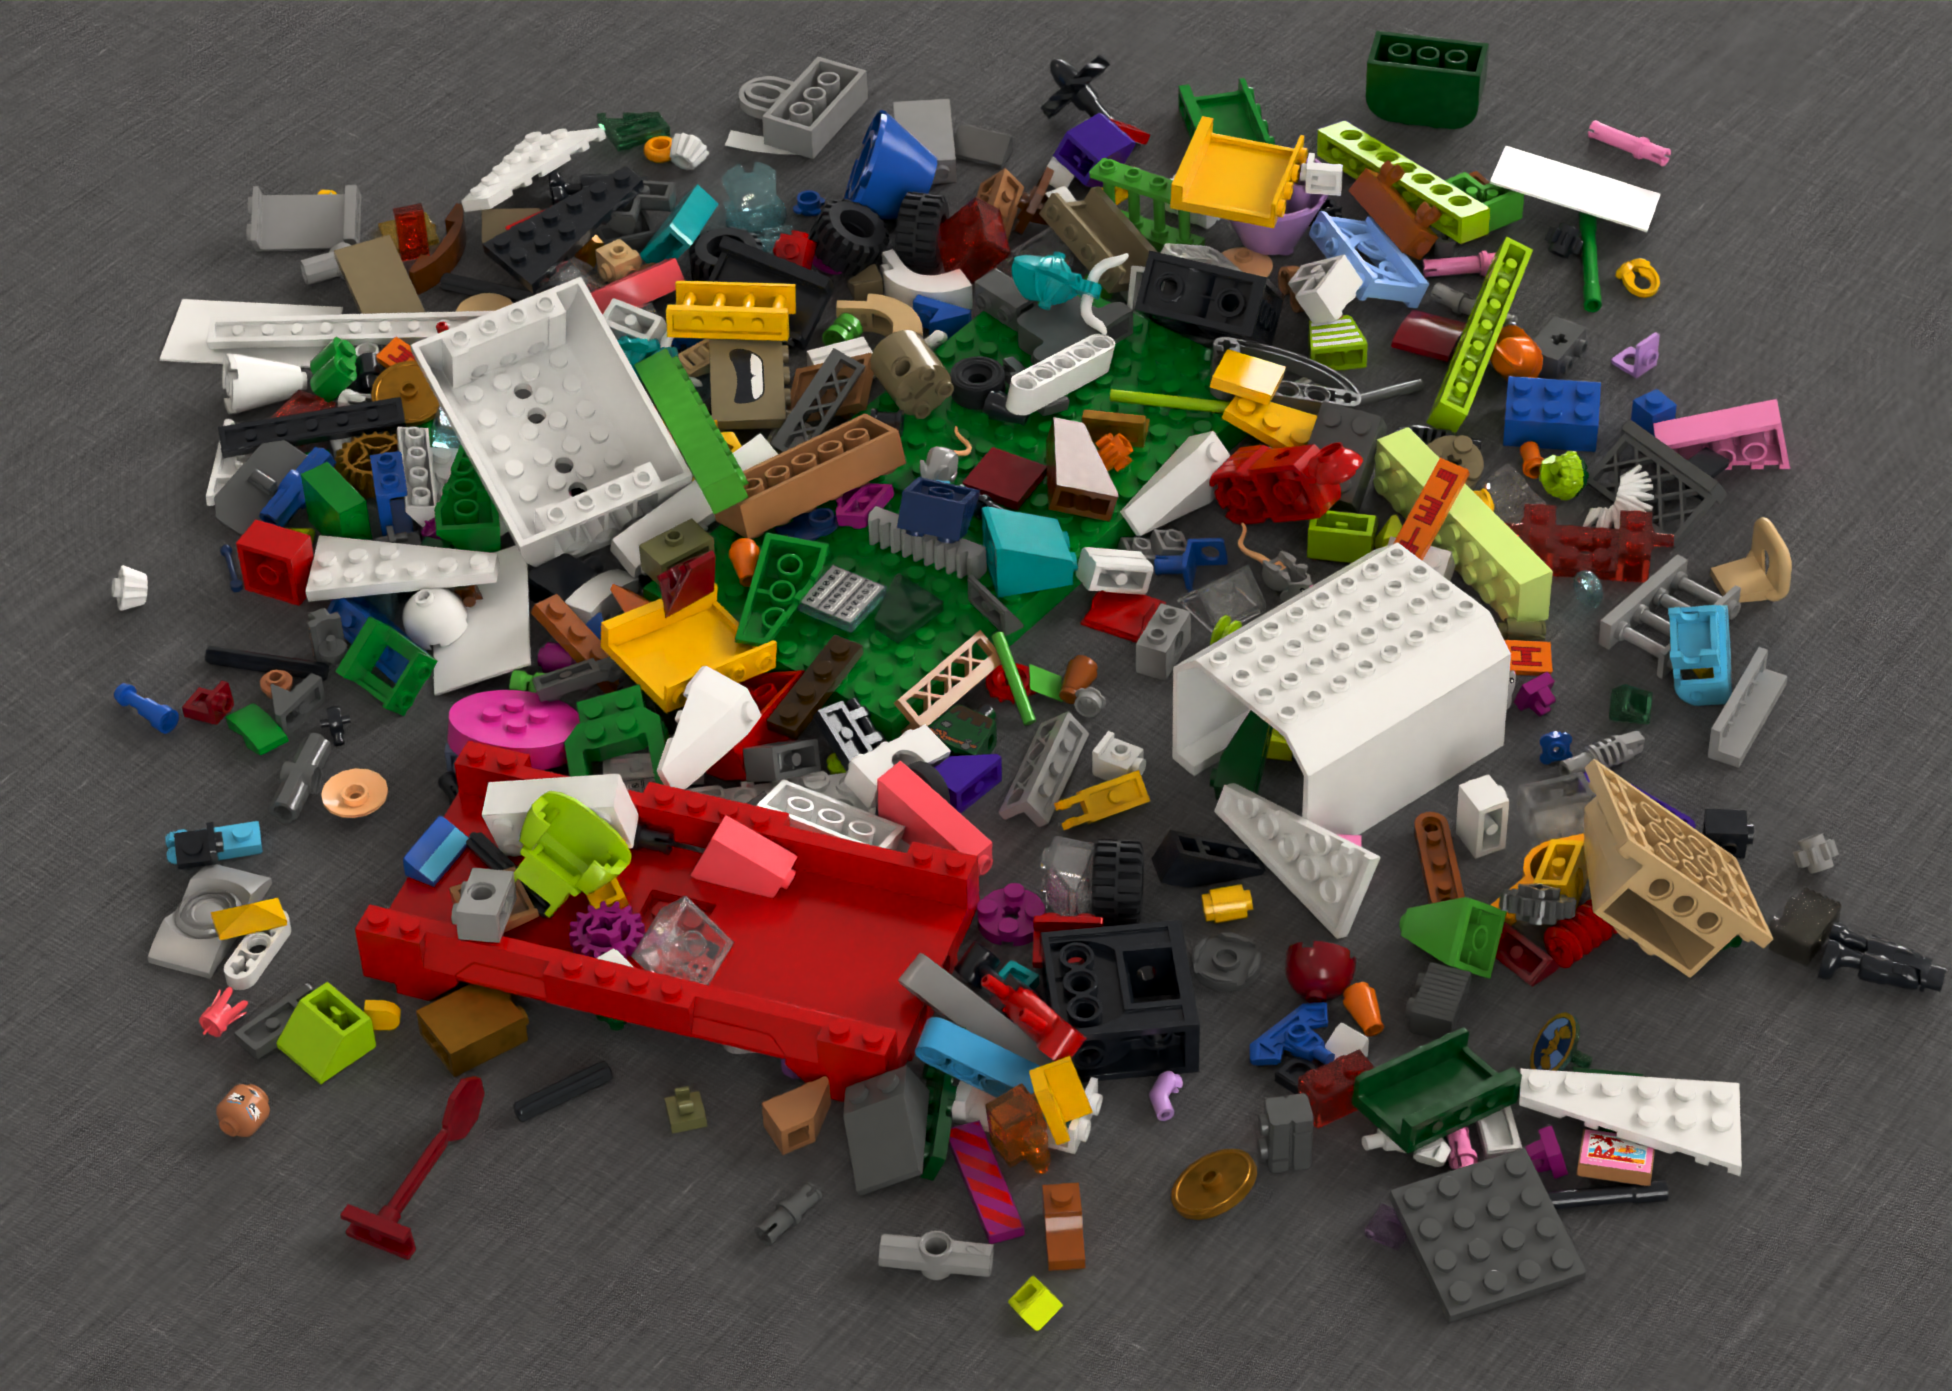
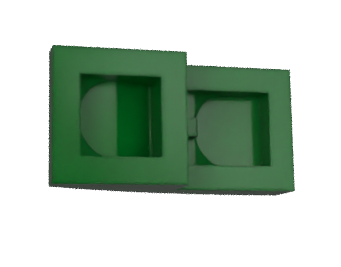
(257, 728)

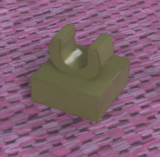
(685, 1110)

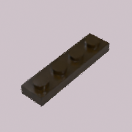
(814, 687)

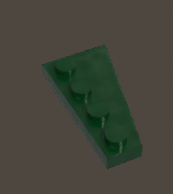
(938, 1127)

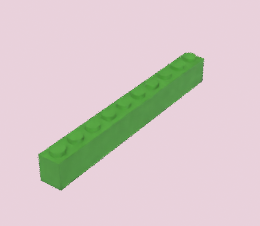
(693, 430)

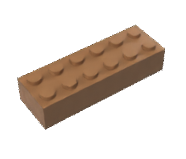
(814, 474)

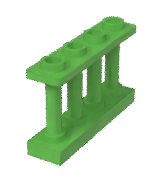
(1150, 185)

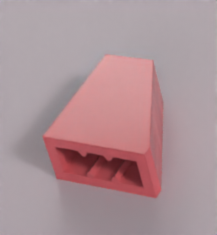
(745, 861)

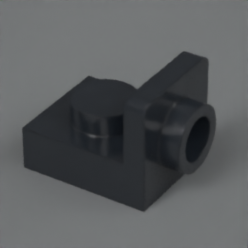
(198, 847)

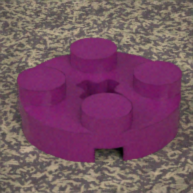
(1006, 901)

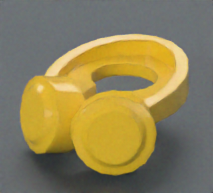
(1642, 266)

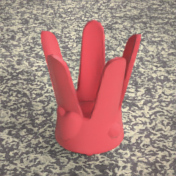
(220, 1015)

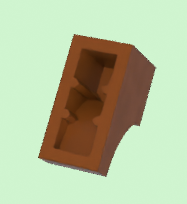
(1063, 1226)

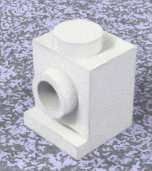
(1116, 758)

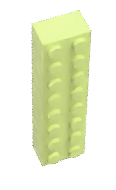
(1481, 544)

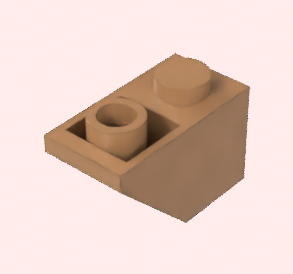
(797, 1115)

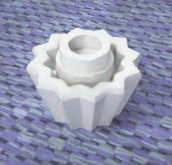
(687, 151)
(130, 588)

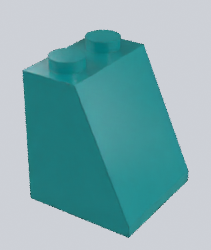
(1026, 552)

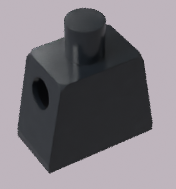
(561, 576)

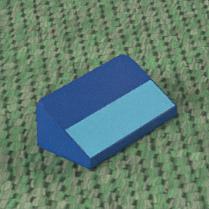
(435, 852)

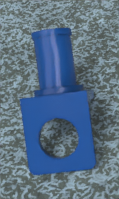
(1191, 558)

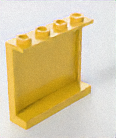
(1236, 177)
(669, 651)

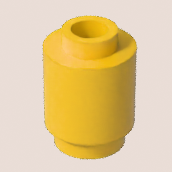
(1226, 904)

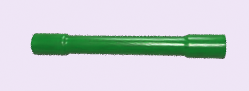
(1591, 288)

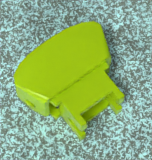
(572, 850)

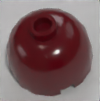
(1319, 970)

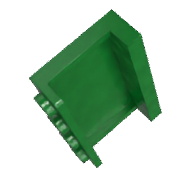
(1232, 113)

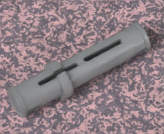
(1460, 301)

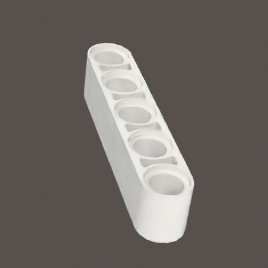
(1060, 374)

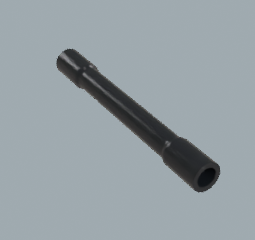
(1610, 1195)

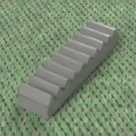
(962, 556)

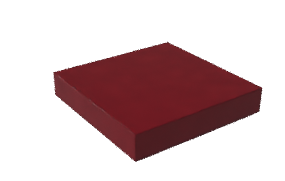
(1006, 477)

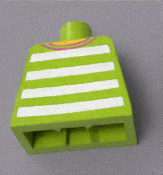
(1338, 344)

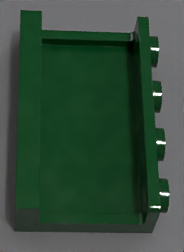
(1433, 1091)

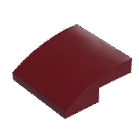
(1428, 335)

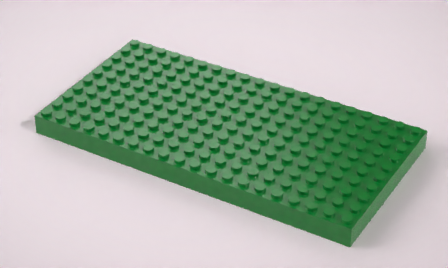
(1145, 362)

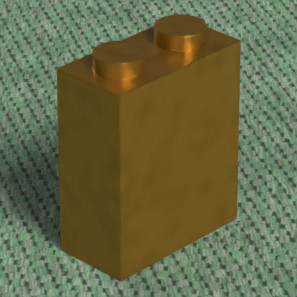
(472, 1026)

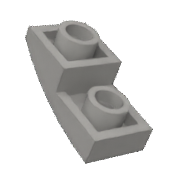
(1160, 543)

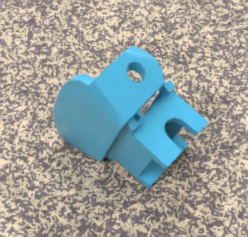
(1701, 641)

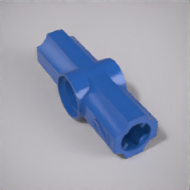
(290, 491)

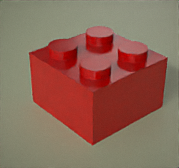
(275, 561)

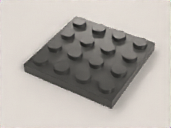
(1487, 1235)

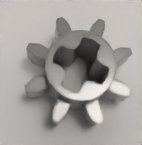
(1816, 853)

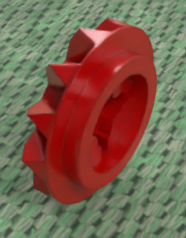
(997, 681)

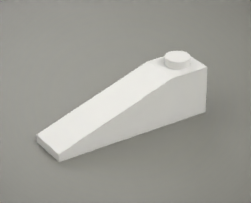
(709, 726)

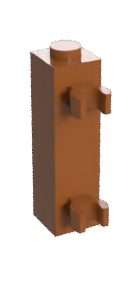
(1393, 213)

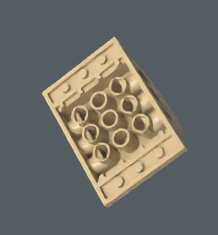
(1663, 878)

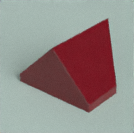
(687, 582)

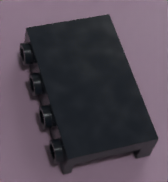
(751, 265)

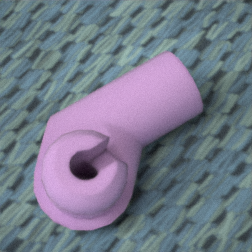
(1159, 1094)

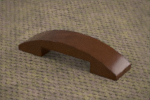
(429, 269)

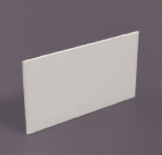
(1575, 188)
(190, 330)
(496, 630)

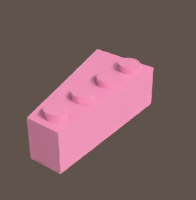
(1742, 434)

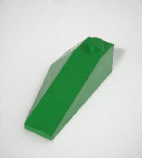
(466, 510)
(779, 584)

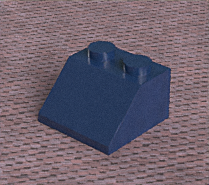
(937, 509)

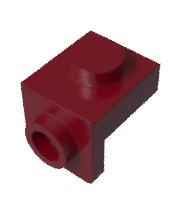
(209, 705)

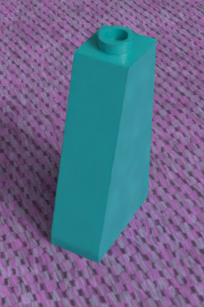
(680, 227)

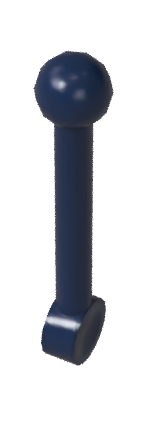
(236, 584)

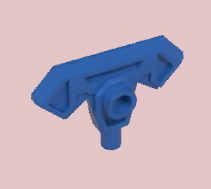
(1294, 1035)

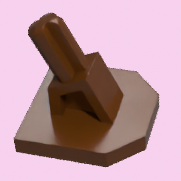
(1032, 203)

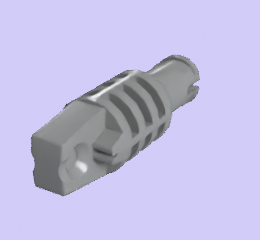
(1609, 752)

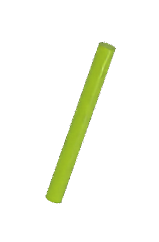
(1168, 401)

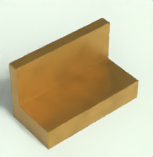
(1131, 426)

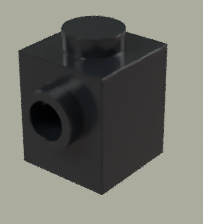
(1728, 830)

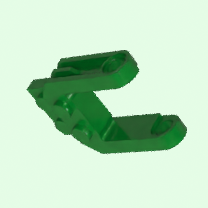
(614, 727)

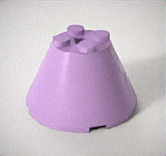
(1288, 230)

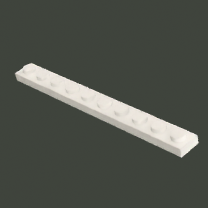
(322, 329)

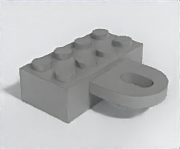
(806, 110)

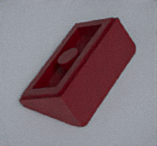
(1524, 957)

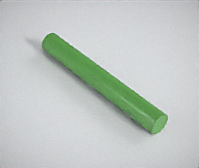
(1013, 678)

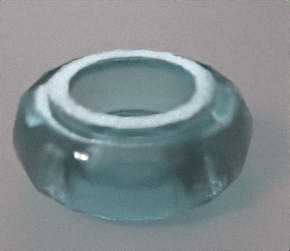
(1588, 588)

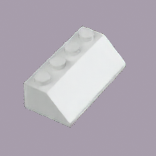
(831, 817)

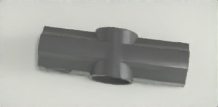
(300, 778)

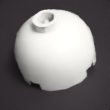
(434, 617)

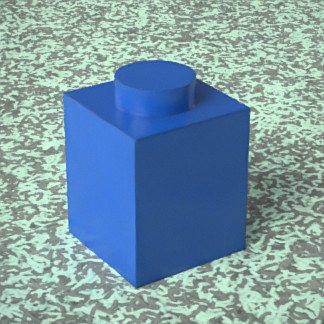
(1652, 408)

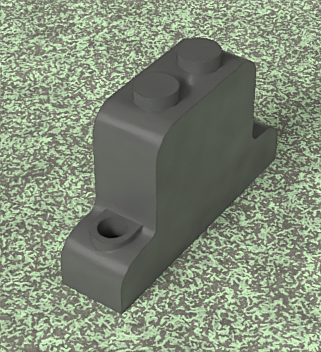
(1051, 331)

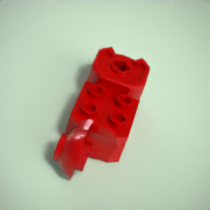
(1283, 482)

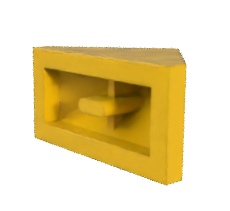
(248, 918)

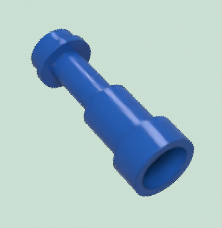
(160, 716)

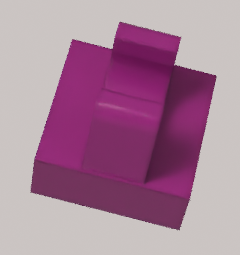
(1536, 695)
(1547, 1154)

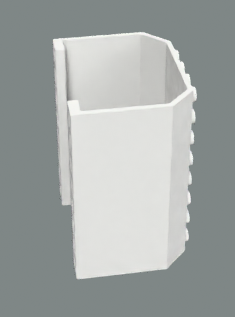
(1369, 676)

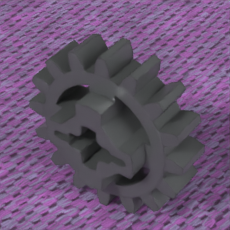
(1537, 904)

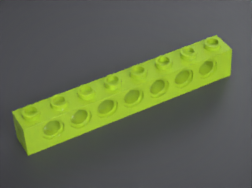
(1461, 216)
(1479, 336)

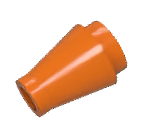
(744, 557)
(1363, 1006)

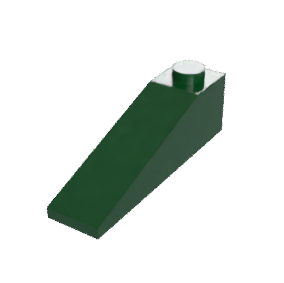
(1244, 756)

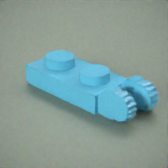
(238, 841)

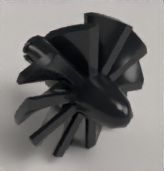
(1076, 87)

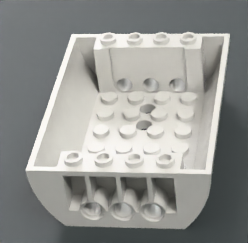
(592, 415)

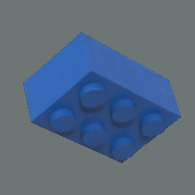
(1552, 413)

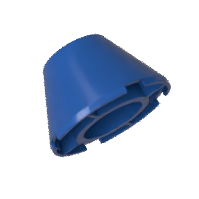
(889, 167)

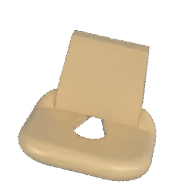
(1750, 571)

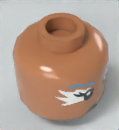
(243, 1110)

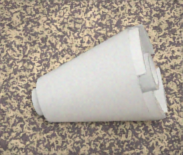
(258, 382)

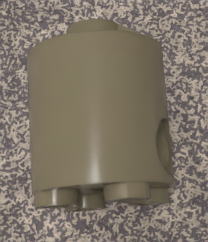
(911, 373)

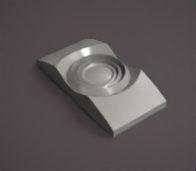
(188, 936)

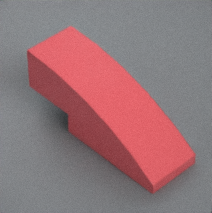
(641, 285)

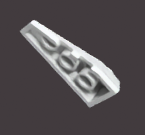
(1178, 485)

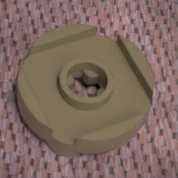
(1464, 452)

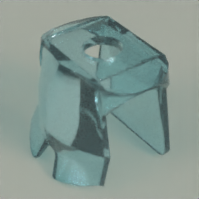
(753, 199)

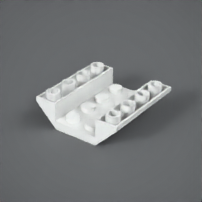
(425, 473)

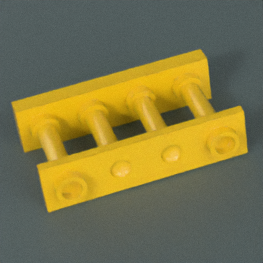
(731, 310)

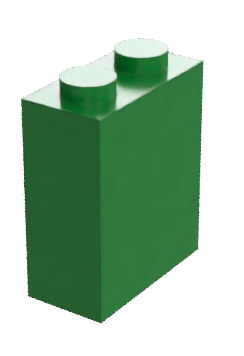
(334, 504)

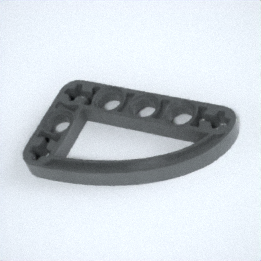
(1334, 386)

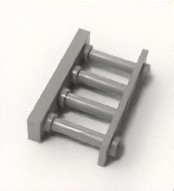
(1657, 593)

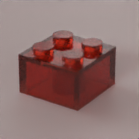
(973, 240)

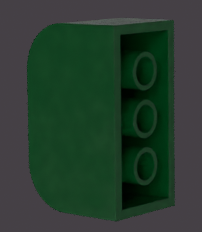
(1425, 79)

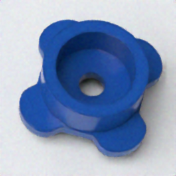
(808, 203)
(1552, 740)

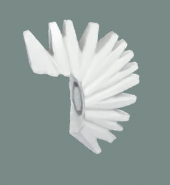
(1629, 497)

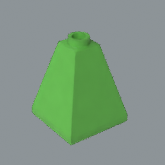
(1456, 932)

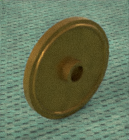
(410, 384)
(1214, 1184)

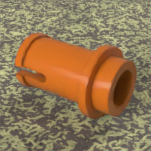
(1531, 459)

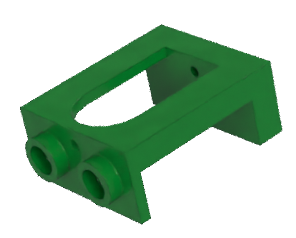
(366, 652)

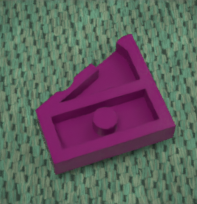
(857, 503)

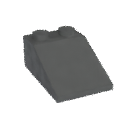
(886, 1128)

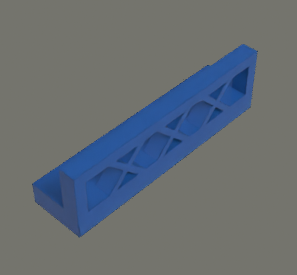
(354, 614)

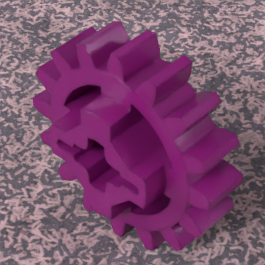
(606, 929)

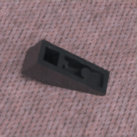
(1201, 860)

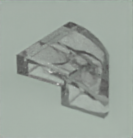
(1510, 494)

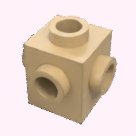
(617, 261)

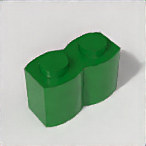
(333, 369)

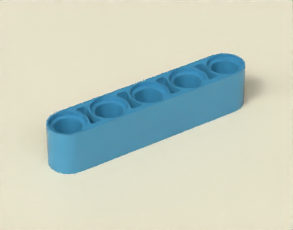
(973, 1058)

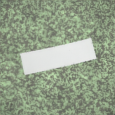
(752, 143)

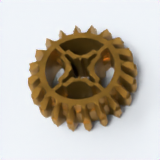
(354, 460)

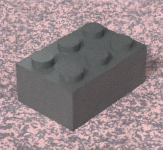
(1357, 432)

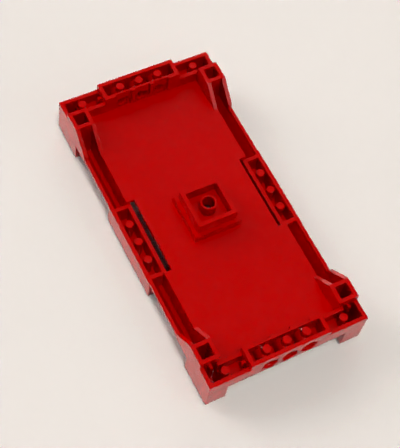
(805, 970)

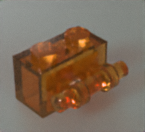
(1019, 1129)

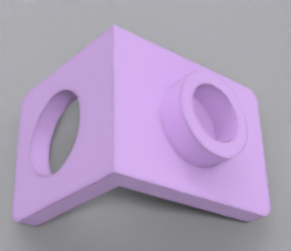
(1644, 354)

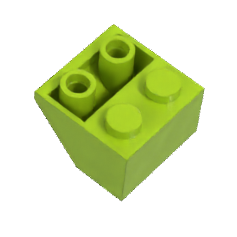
(1341, 536)
(326, 1033)

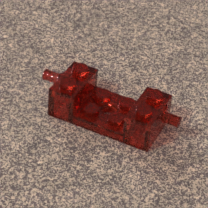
(1614, 555)

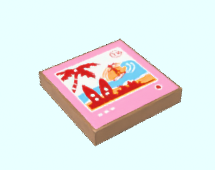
(1614, 1158)

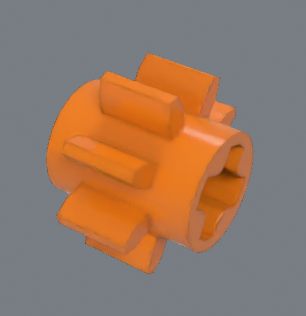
(1114, 451)

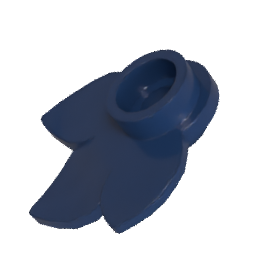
(810, 525)

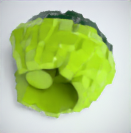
(1564, 475)

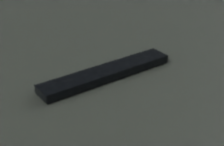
(313, 426)

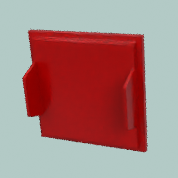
(1121, 614)

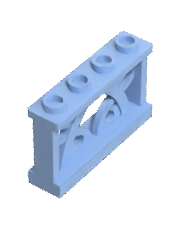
(1394, 273)

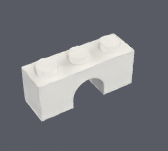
(908, 748)

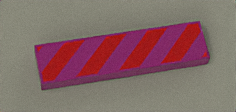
(985, 1183)

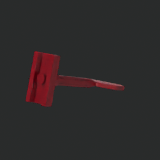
(383, 1229)

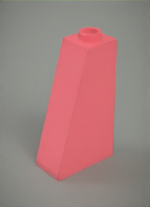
(928, 816)

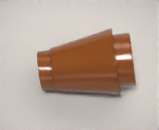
(1079, 674)

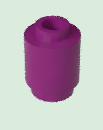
(553, 657)

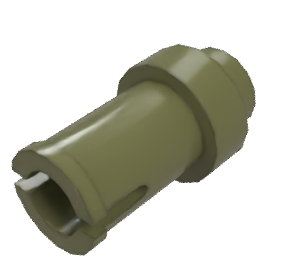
(1522, 630)

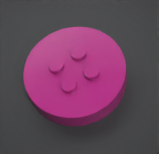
(515, 723)

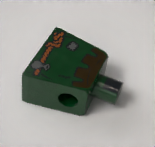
(967, 730)

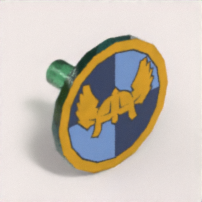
(1558, 1045)

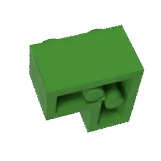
(1504, 204)

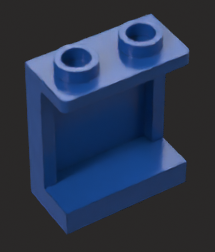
(388, 484)

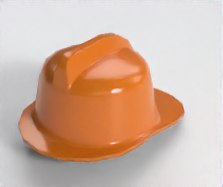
(1516, 354)

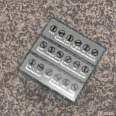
(842, 598)

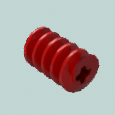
(1576, 936)

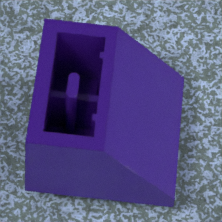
(1089, 143)

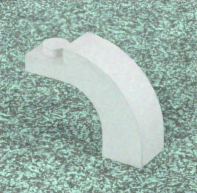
(906, 285)

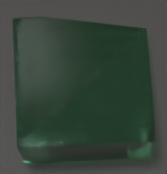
(1630, 704)

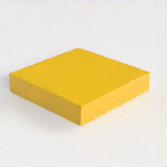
(1247, 377)

